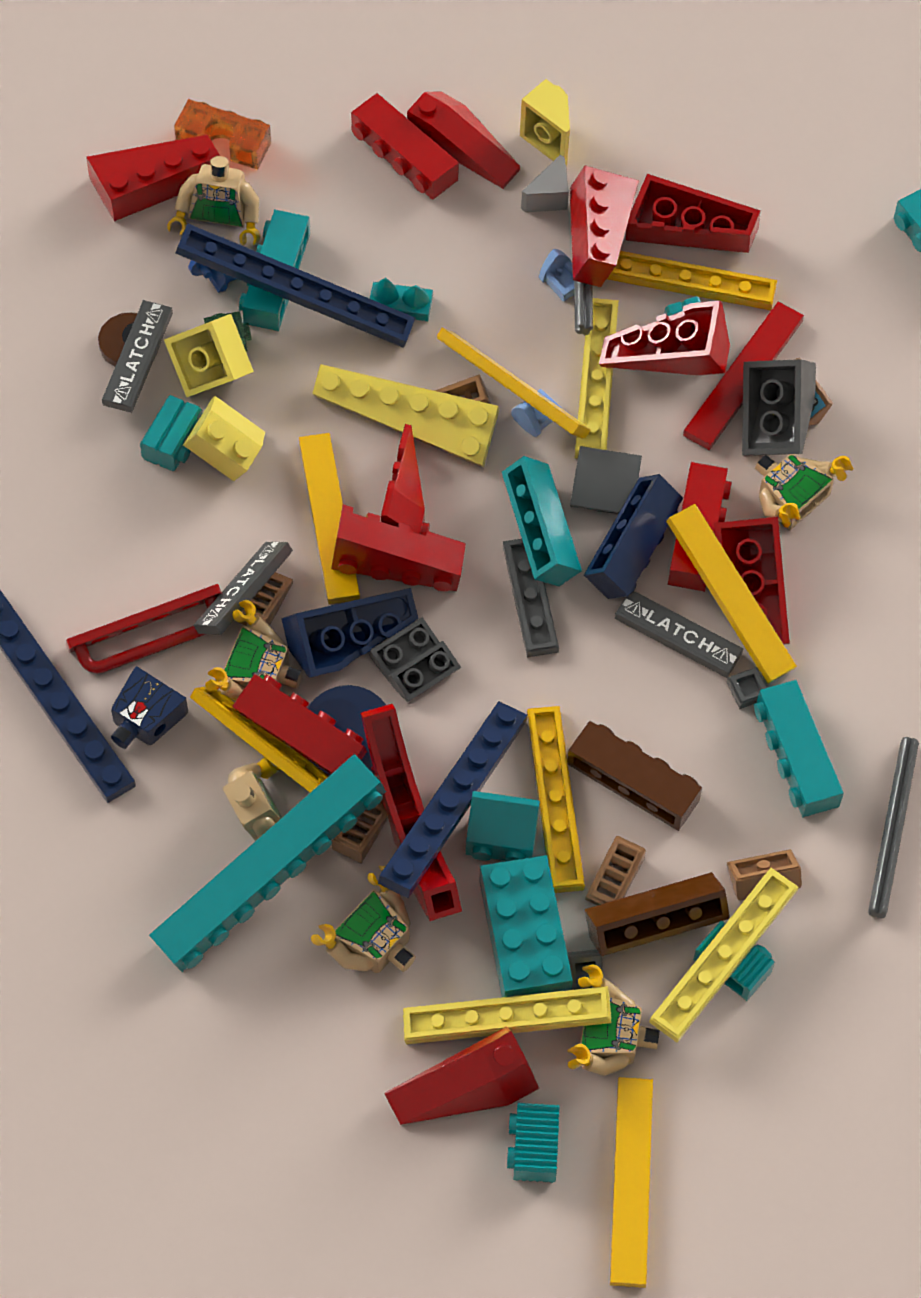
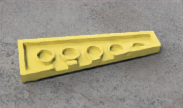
(436, 418)

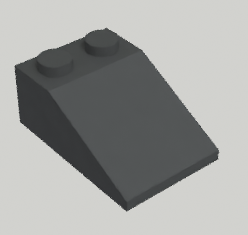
(777, 406)

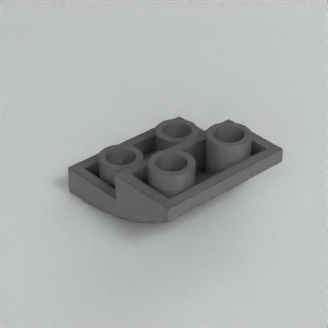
(604, 479)
(414, 660)

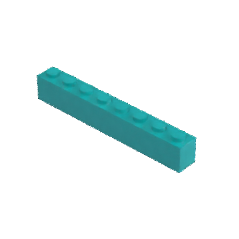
(268, 864)

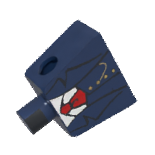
(146, 709)

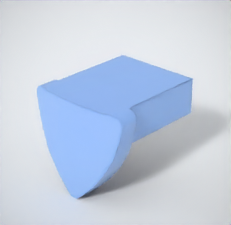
(558, 274)
(530, 418)

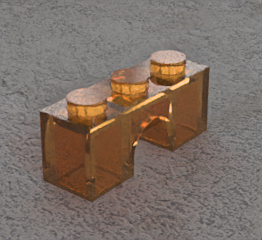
(247, 137)

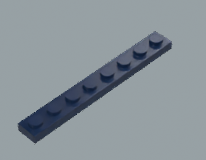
(295, 285)
(61, 706)
(452, 800)

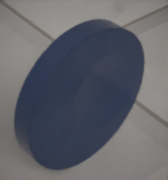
(345, 705)

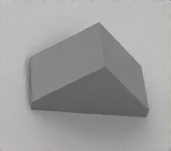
(548, 190)

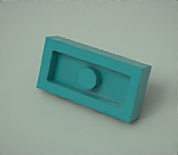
(409, 300)

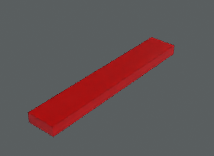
(728, 394)

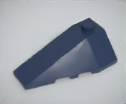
(337, 634)

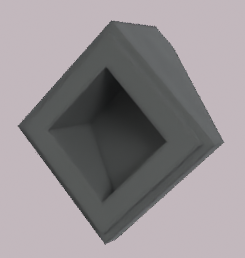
(581, 959)

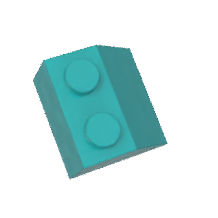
(501, 827)

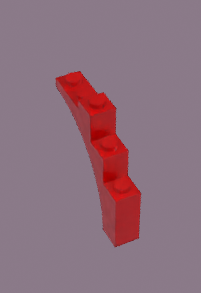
(390, 764)

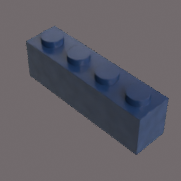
(633, 537)

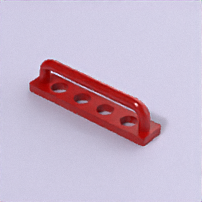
(80, 642)

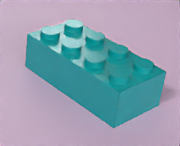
(525, 927)

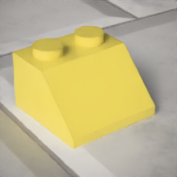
(546, 120)
(208, 355)
(225, 439)

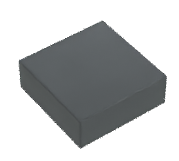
(746, 687)

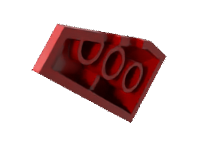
(463, 137)
(678, 344)
(404, 493)
(757, 556)
(474, 1079)

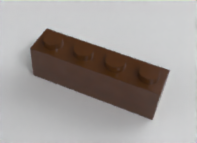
(634, 775)
(657, 914)

